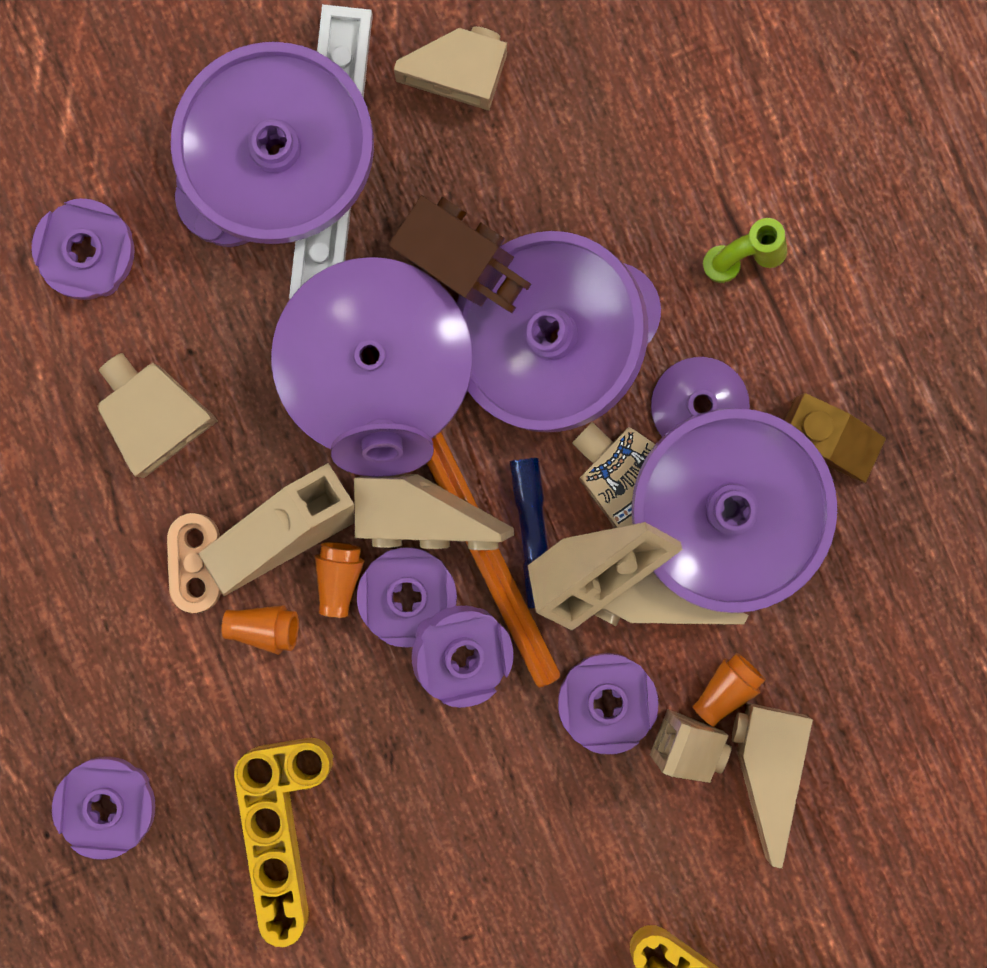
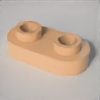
(186, 564)

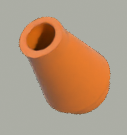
(337, 575)
(263, 628)
(729, 689)

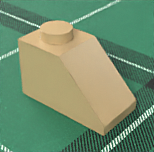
(457, 66)

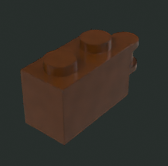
(457, 254)

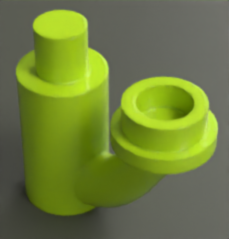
(765, 242)

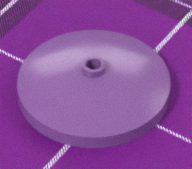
(266, 99)
(380, 306)
(598, 343)
(780, 519)

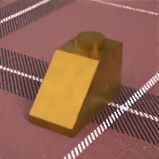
(839, 436)

